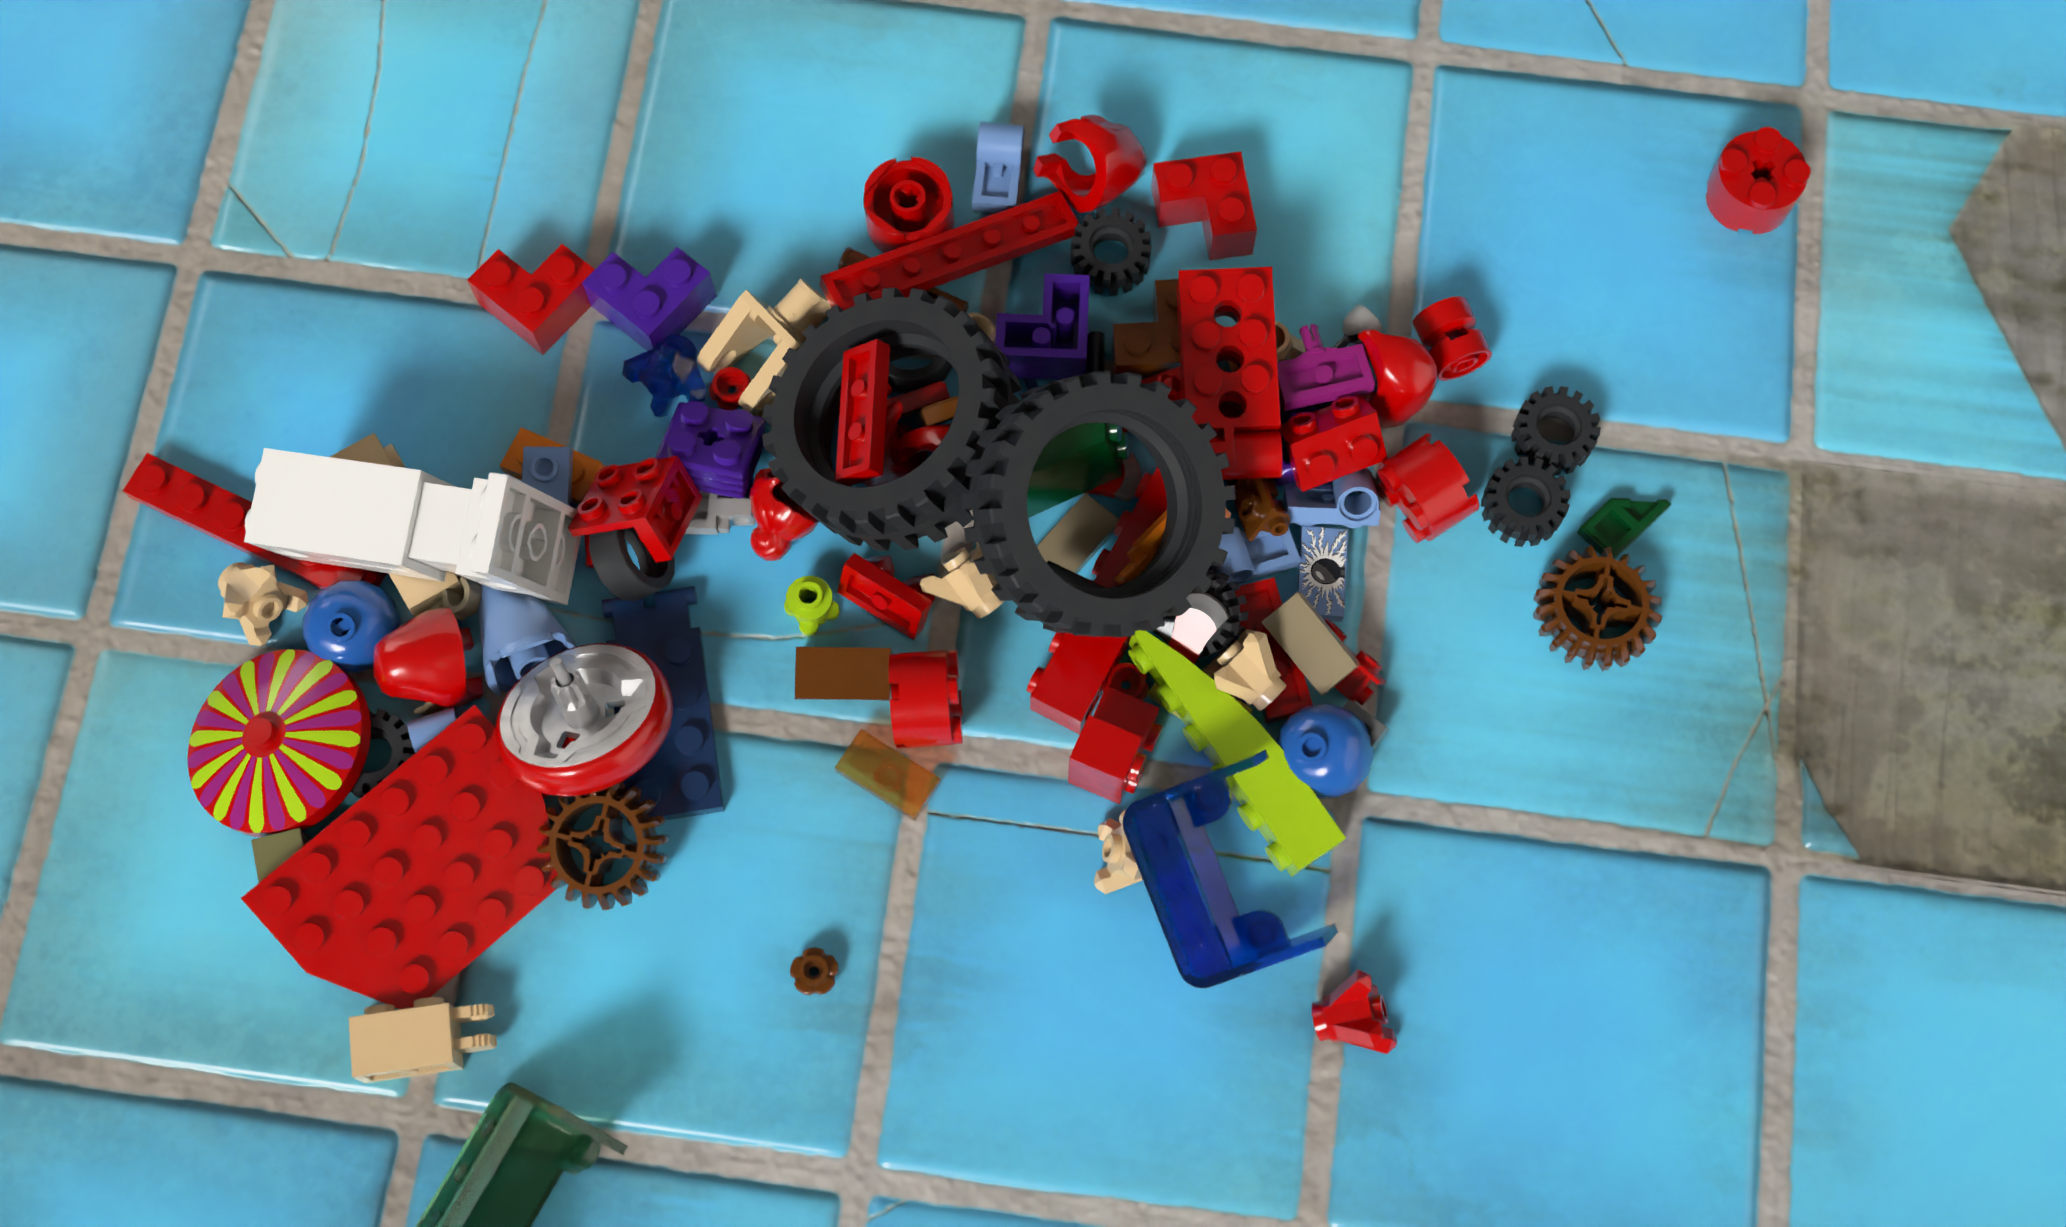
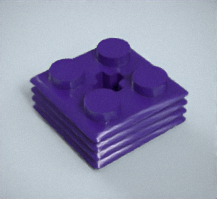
(715, 446)

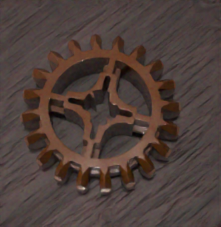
(1633, 611)
(595, 860)

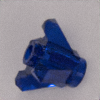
(667, 373)

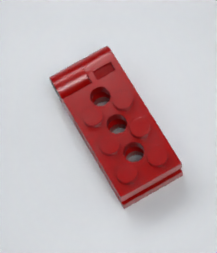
(1248, 298)

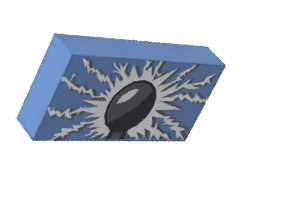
(1323, 570)

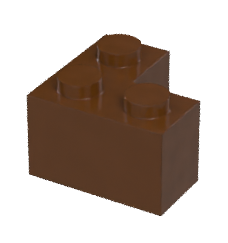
(1149, 346)

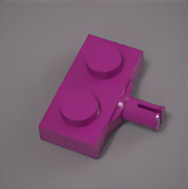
(1323, 373)

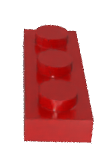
(862, 413)
(1262, 601)

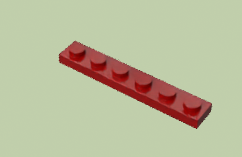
(955, 252)
(223, 518)

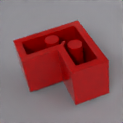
(1209, 192)
(538, 304)
(1112, 744)

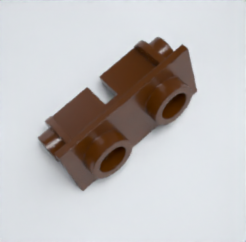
(1259, 507)

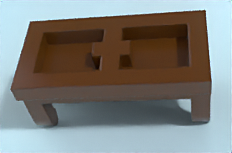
(842, 673)

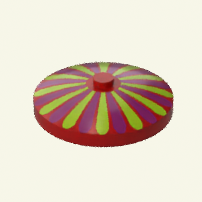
(279, 743)

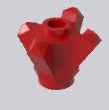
(1354, 1015)

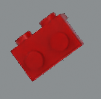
(1333, 441)

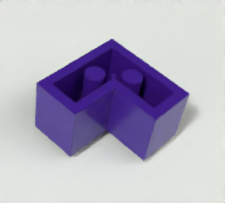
(651, 305)
(1053, 342)

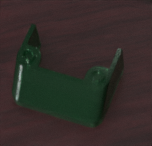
(514, 1162)

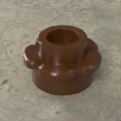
(816, 984)

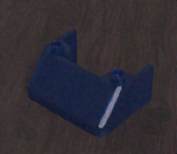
(1189, 887)

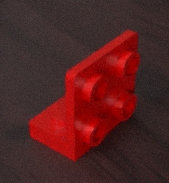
(646, 495)

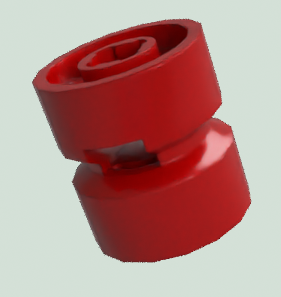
(1450, 334)

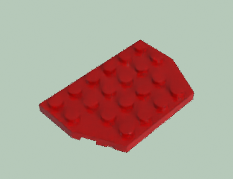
(414, 872)

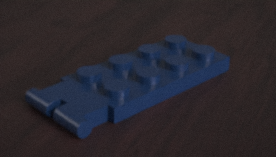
(685, 769)

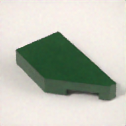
(1621, 523)

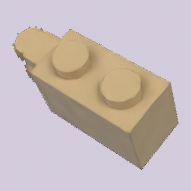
(414, 1040)

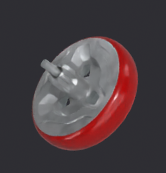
(571, 699)

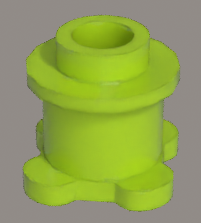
(810, 614)

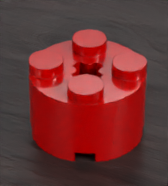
(1756, 181)
(907, 203)
(1427, 488)
(925, 699)

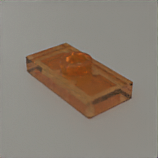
(888, 775)

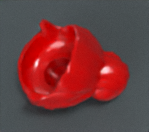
(777, 518)

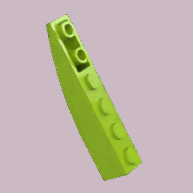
(1269, 793)

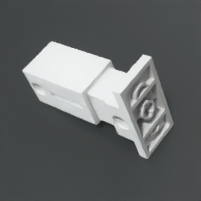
(413, 523)

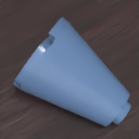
(516, 636)

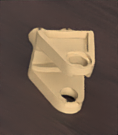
(751, 323)

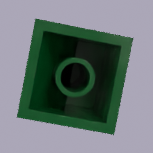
(1076, 464)

